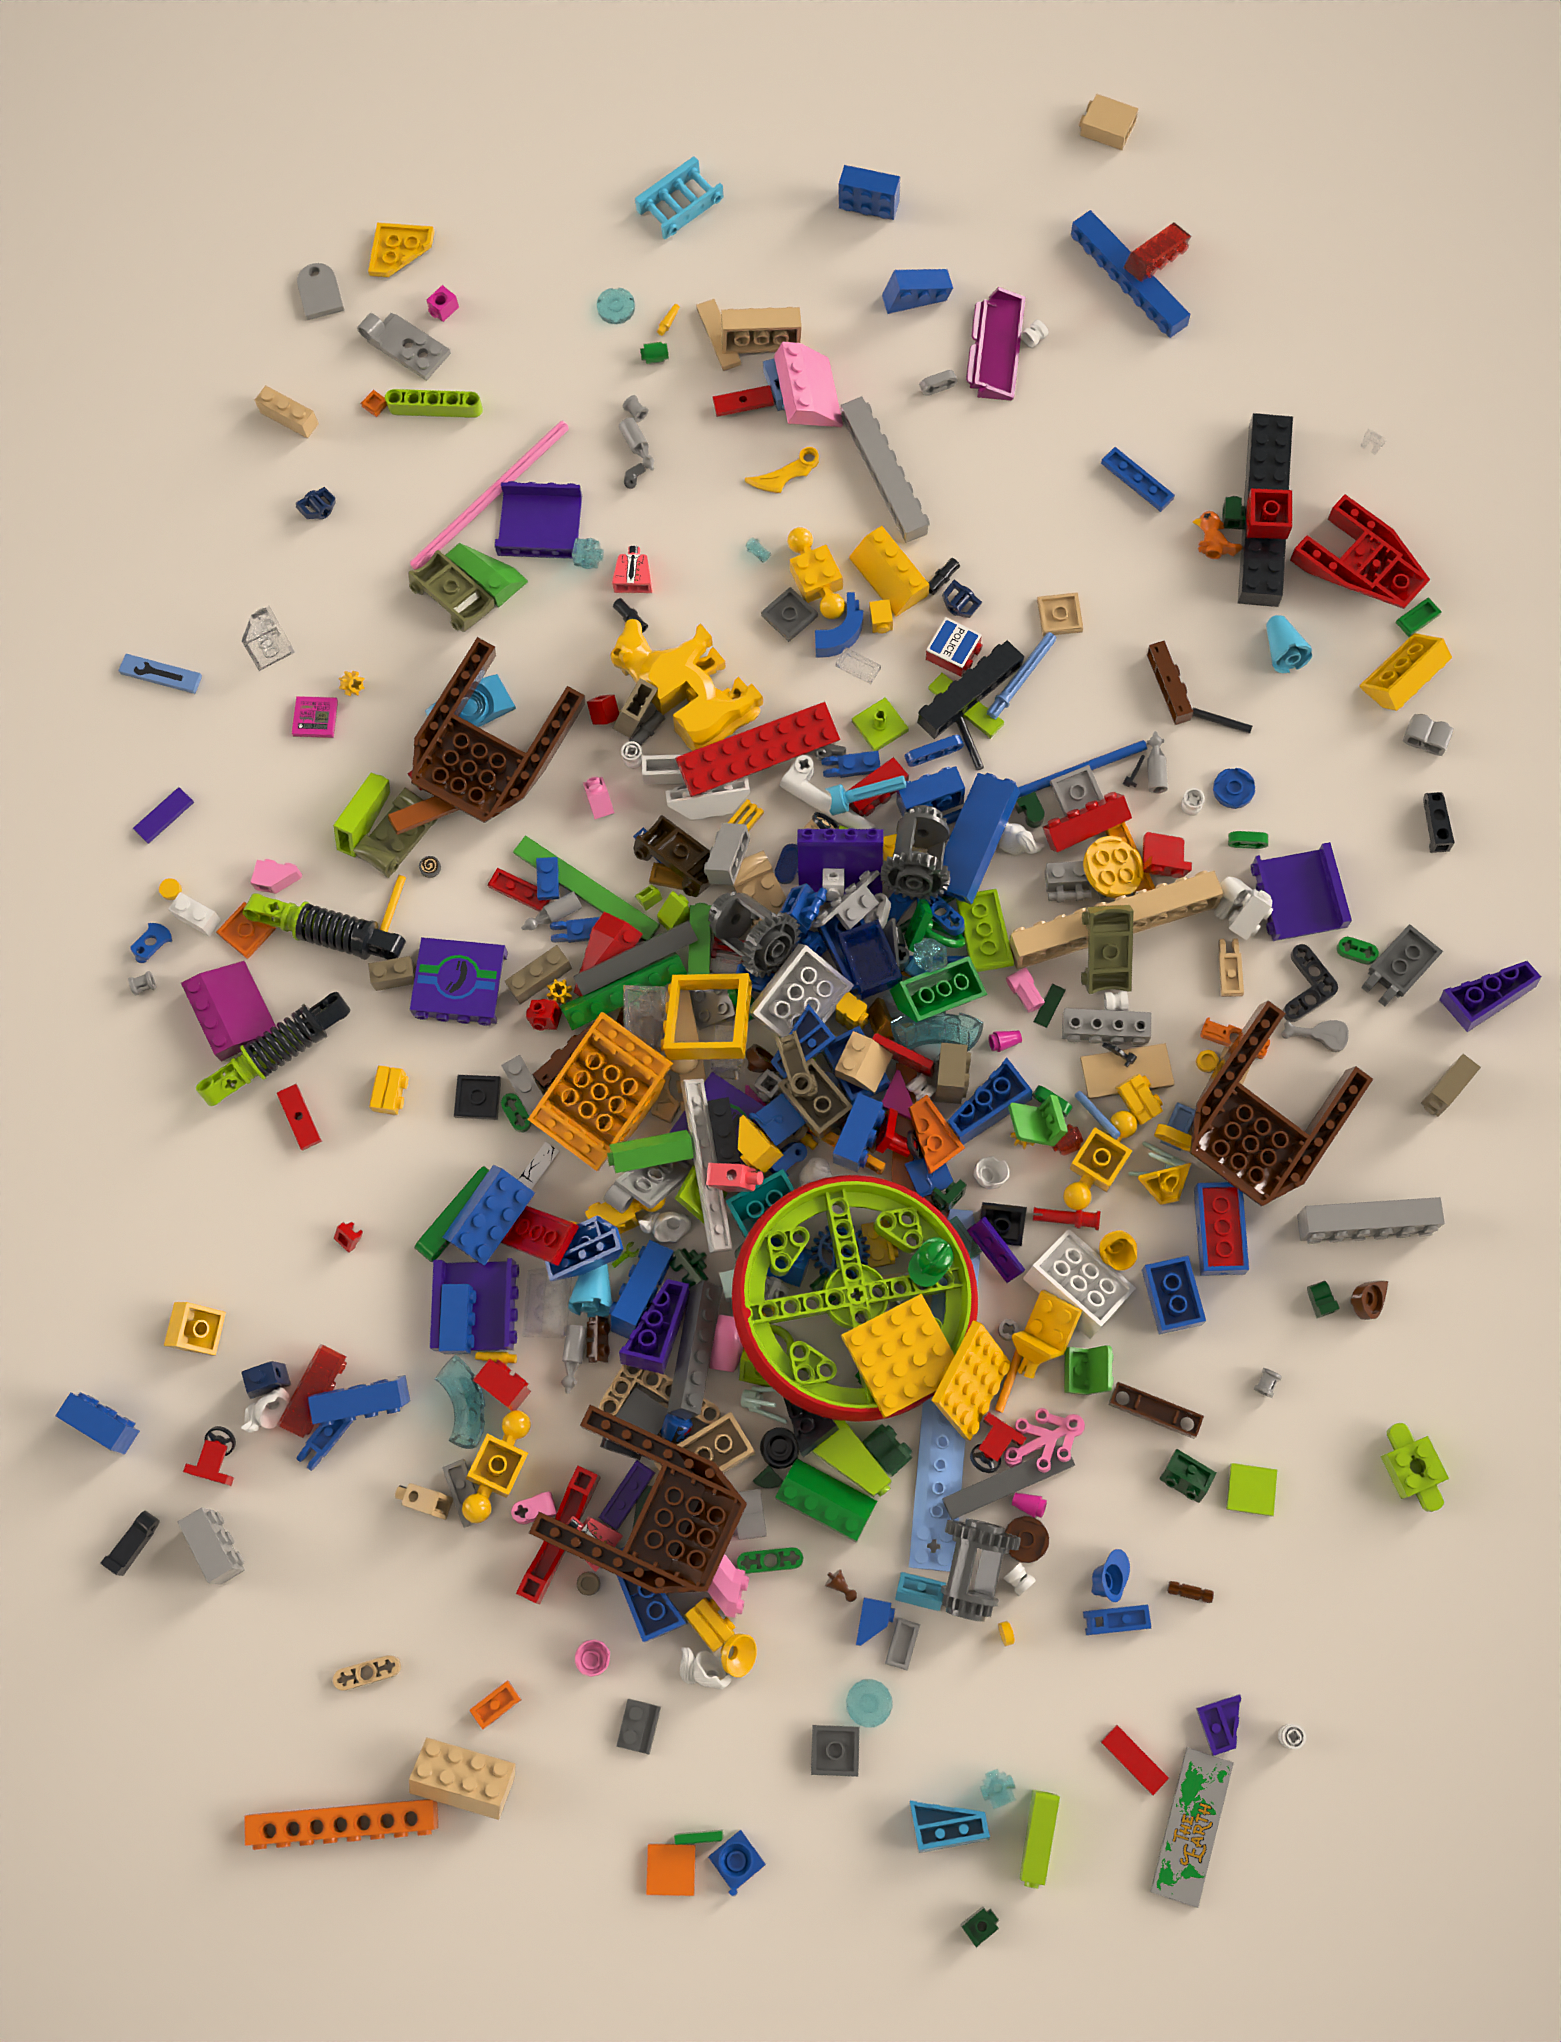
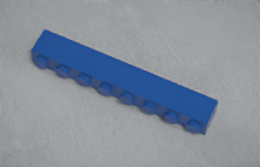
(1112, 256)

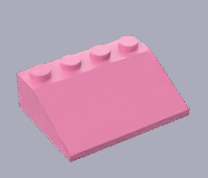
(807, 386)

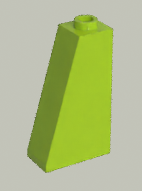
(361, 813)
(853, 1460)
(1039, 1838)

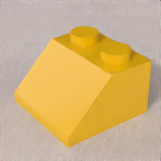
(756, 1147)
(194, 1328)

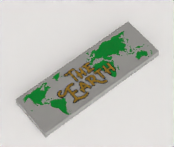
(1192, 1827)

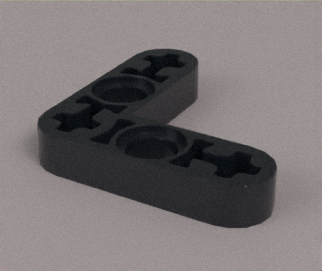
(1316, 989)

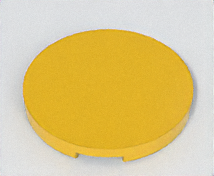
(1113, 867)

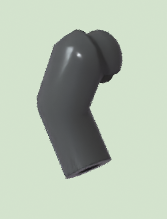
(630, 478)
(830, 750)

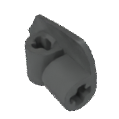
(897, 944)

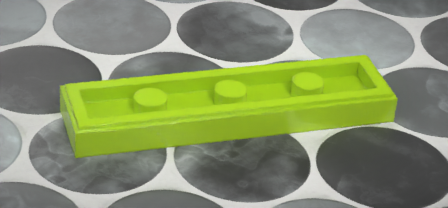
(976, 715)

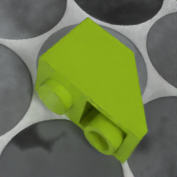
(674, 911)

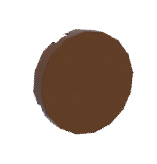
(1033, 1539)

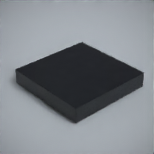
(477, 1097)

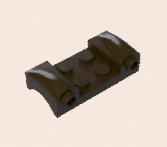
(677, 852)

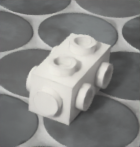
(1253, 910)

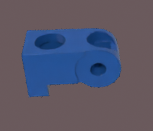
(793, 1153)

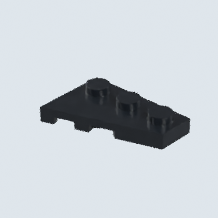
(809, 1428)

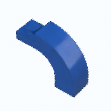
(833, 641)

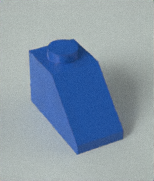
(873, 1619)

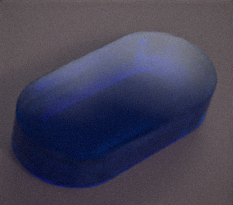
(787, 864)

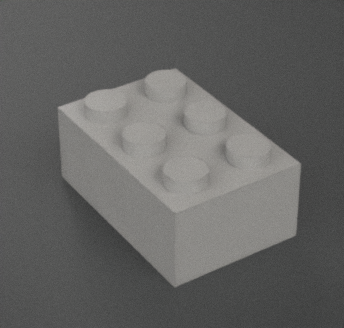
(211, 1545)

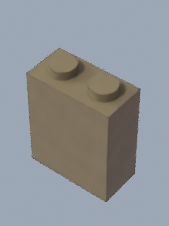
(635, 708)
(1450, 1085)

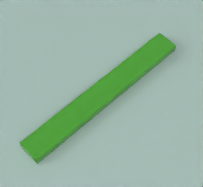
(589, 889)

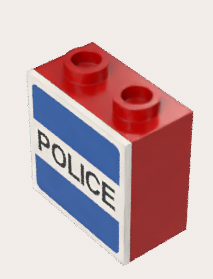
(954, 647)

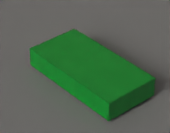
(1418, 617)
(699, 1837)

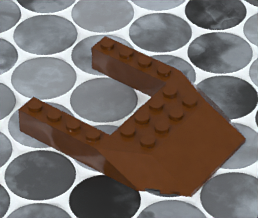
(474, 766)
(1250, 1139)
(680, 1527)

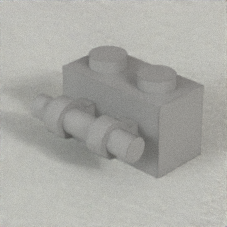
(1066, 877)

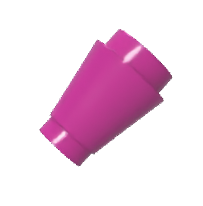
(1004, 1039)
(1030, 1504)

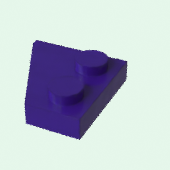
(1221, 1723)

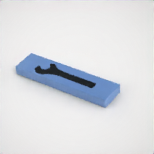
(160, 673)

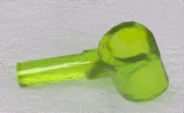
(625, 1255)

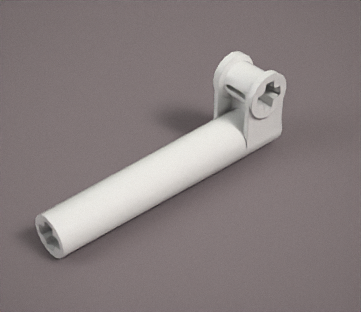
(797, 784)

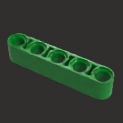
(432, 1242)

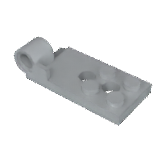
(392, 336)
(644, 1187)

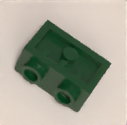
(953, 1194)
(1188, 1476)

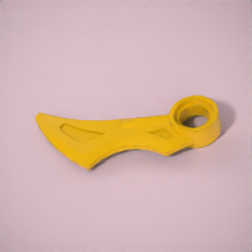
(777, 479)

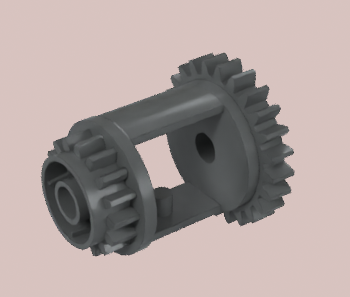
(913, 871)
(768, 941)
(994, 1543)

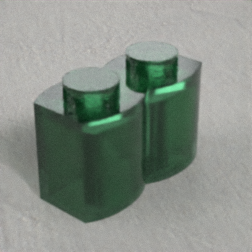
(887, 1450)

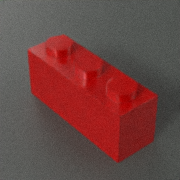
(888, 770)

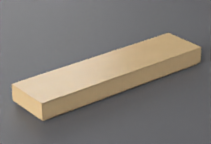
(711, 320)

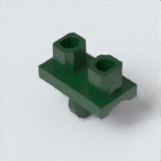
(692, 1263)

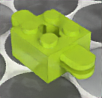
(1414, 1467)

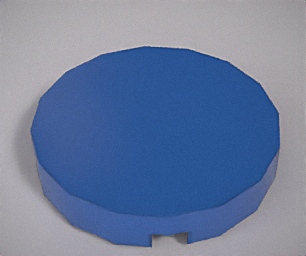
(1234, 788)

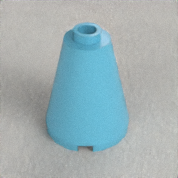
(1286, 645)
(592, 1293)

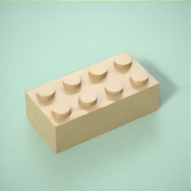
(759, 329)
(721, 1443)
(462, 1778)

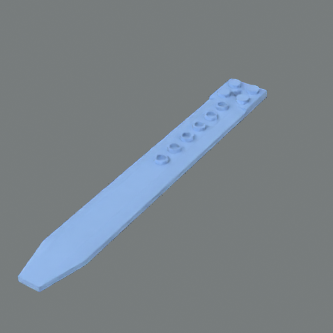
(938, 1462)

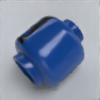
(676, 1429)

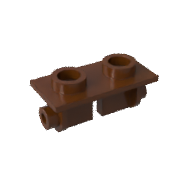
(599, 1350)

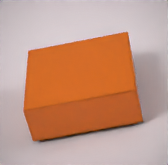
(374, 403)

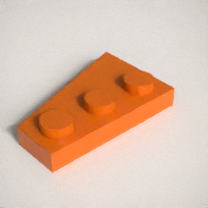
(934, 1134)

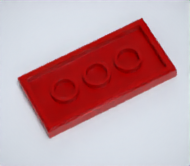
(541, 1235)

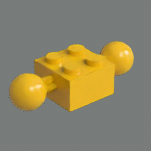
(816, 573)
(1099, 1161)
(623, 1221)
(496, 1466)

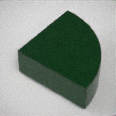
(768, 1479)

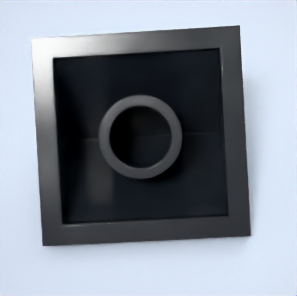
(1006, 1220)

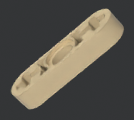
(348, 1671)

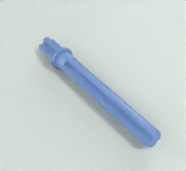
(1002, 700)

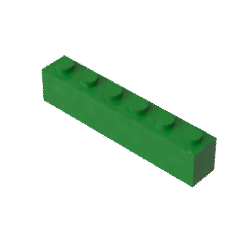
(610, 997)

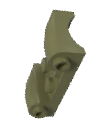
(452, 590)
(383, 846)
(1108, 948)

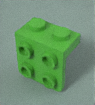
(1039, 1124)
(1088, 1370)

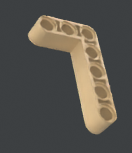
(659, 1389)

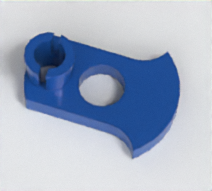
(145, 951)

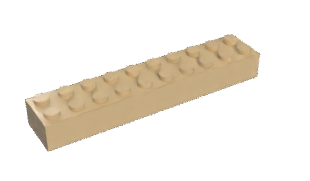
(1150, 909)

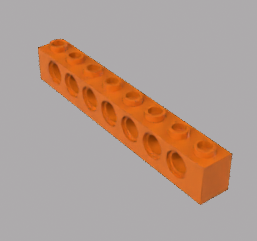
(257, 1824)

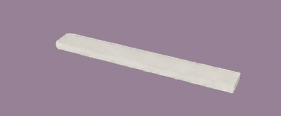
(704, 1153)

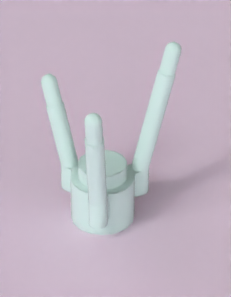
(1169, 1160)
(754, 1400)

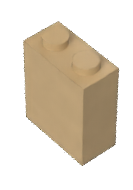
(1108, 121)

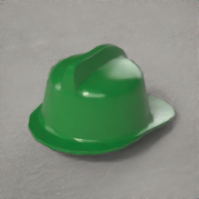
(930, 1262)

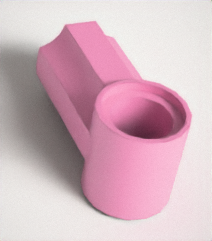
(1023, 985)

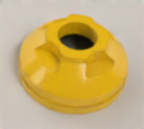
(743, 1656)

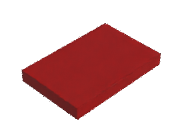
(906, 1056)

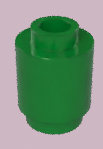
(654, 352)

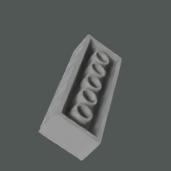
(1370, 1219)

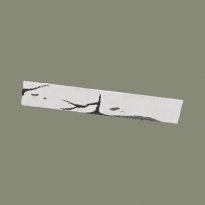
(538, 1165)

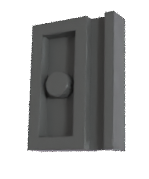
(638, 1726)

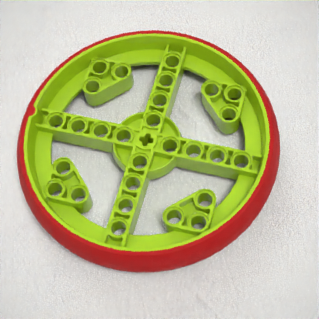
(782, 1222)

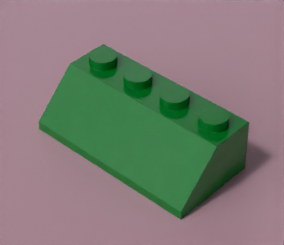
(939, 990)
(826, 1500)

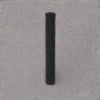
(1222, 720)
(969, 743)

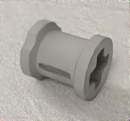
(635, 408)
(142, 983)
(1267, 1382)

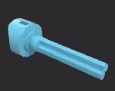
(842, 798)

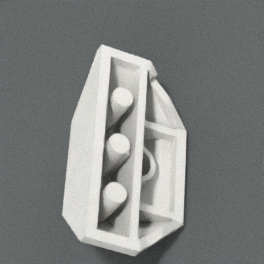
(711, 803)

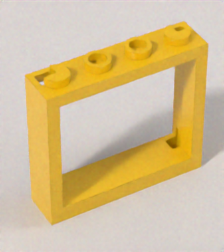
(708, 1050)

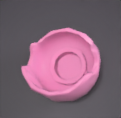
(592, 1658)

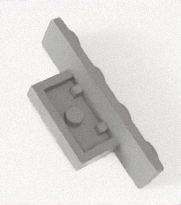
(851, 906)

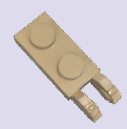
(1230, 969)

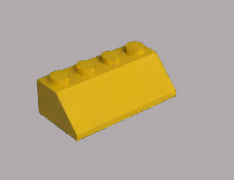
(889, 571)
(1406, 671)

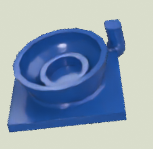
(778, 1119)
(926, 1182)
(736, 1861)

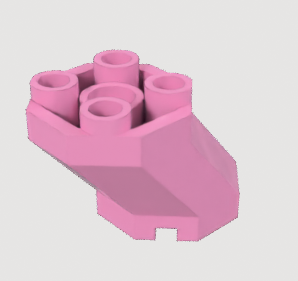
(728, 1588)

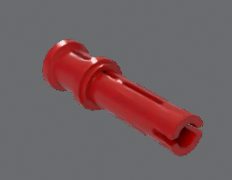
(1077, 1218)

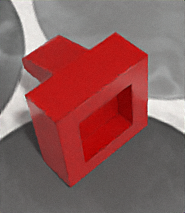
(346, 1236)

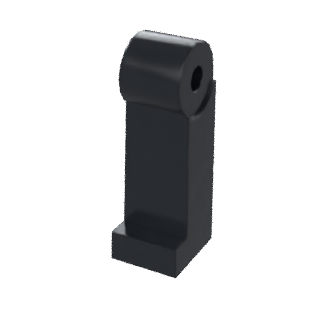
(1438, 822)
(131, 1544)

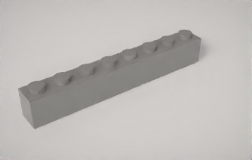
(884, 469)

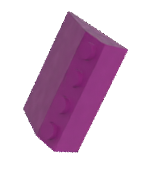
(228, 1008)

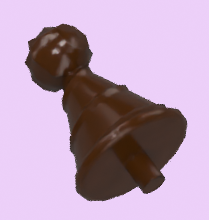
(838, 1583)

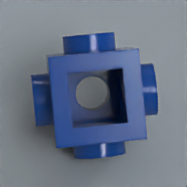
(813, 940)

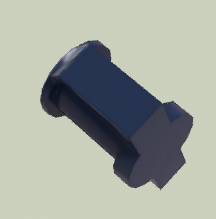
(313, 500)
(967, 595)

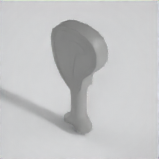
(1330, 1033)

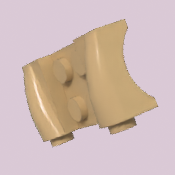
(760, 883)

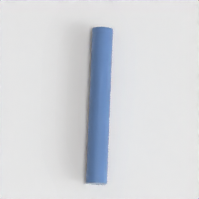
(1092, 1109)

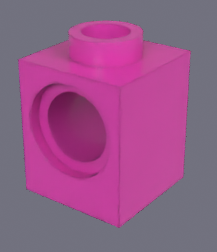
(439, 297)

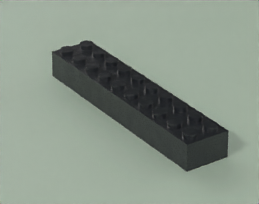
(1266, 468)

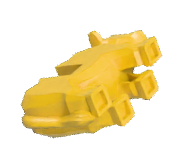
(682, 675)

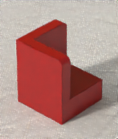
(603, 709)

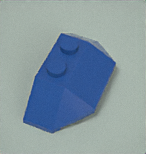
(592, 1246)

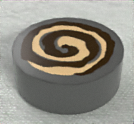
(430, 866)

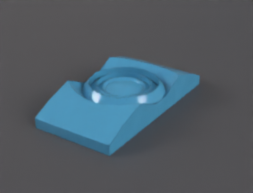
(486, 703)

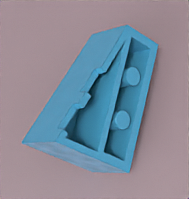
(947, 1827)

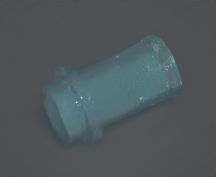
(757, 549)

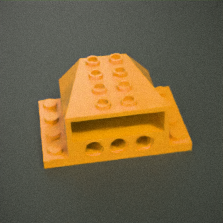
(601, 1092)

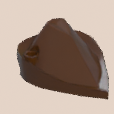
(759, 1059)
(1369, 1299)

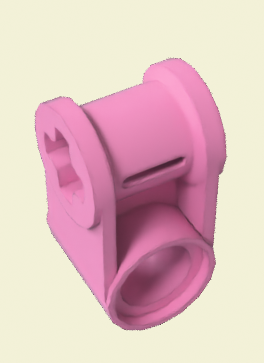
(539, 1503)

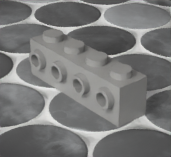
(1106, 1026)

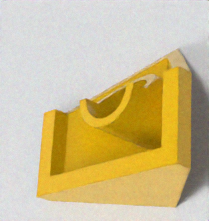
(1166, 1183)

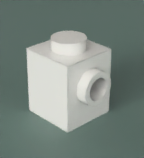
(834, 883)

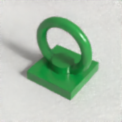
(921, 926)

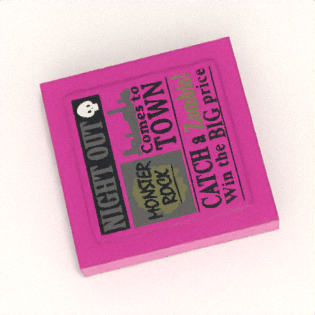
(314, 717)

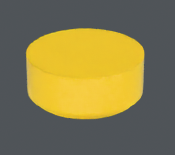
(170, 889)
(1207, 1061)
(1006, 1633)

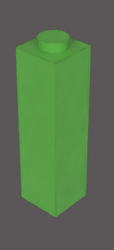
(700, 951)
(650, 1151)

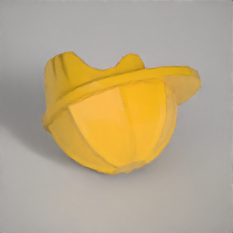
(1118, 1250)

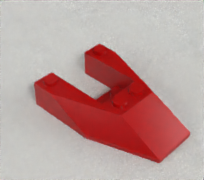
(1374, 564)

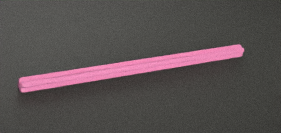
(489, 495)

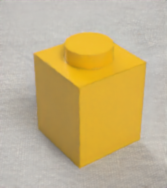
(881, 616)

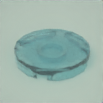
(615, 305)
(869, 1703)

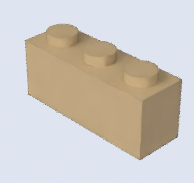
(286, 411)

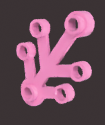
(1046, 1438)

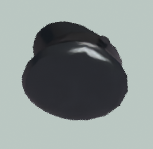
(779, 1448)

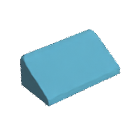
(920, 1591)

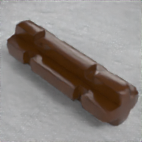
(1190, 1592)

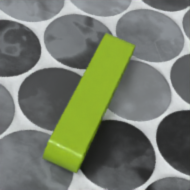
(425, 399)

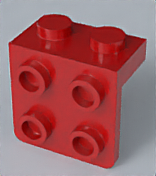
(1164, 855)

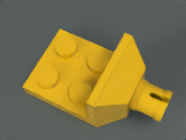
(1046, 1332)

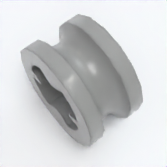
(1009, 1322)

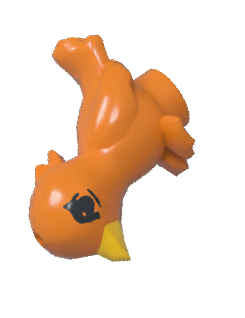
(1214, 541)

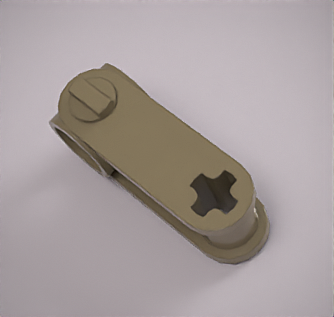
(795, 1064)

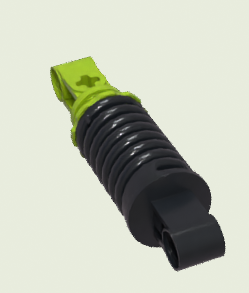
(325, 927)
(275, 1048)

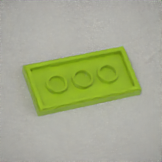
(985, 932)

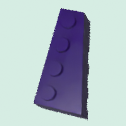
(1484, 997)
(655, 1335)

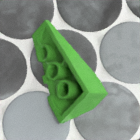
(491, 575)

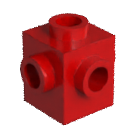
(544, 1014)

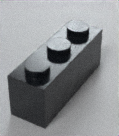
(723, 1131)

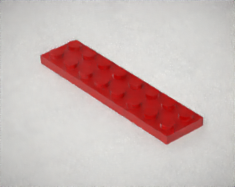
(757, 749)

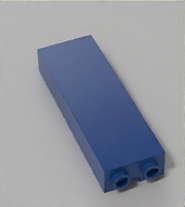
(978, 834)

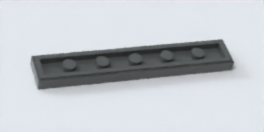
(635, 958)
(1003, 1485)

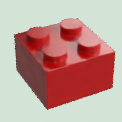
(1269, 513)
(503, 1386)

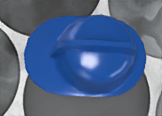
(1112, 1576)

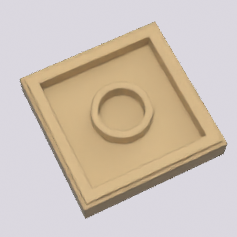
(1060, 614)

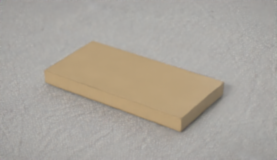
(1107, 1070)

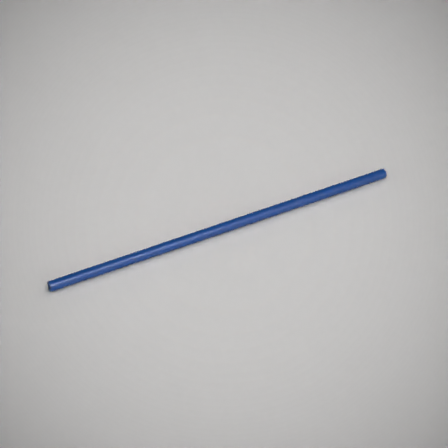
(1045, 782)

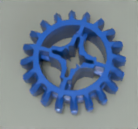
(822, 1243)

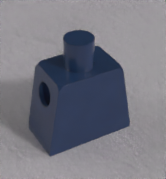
(263, 1378)

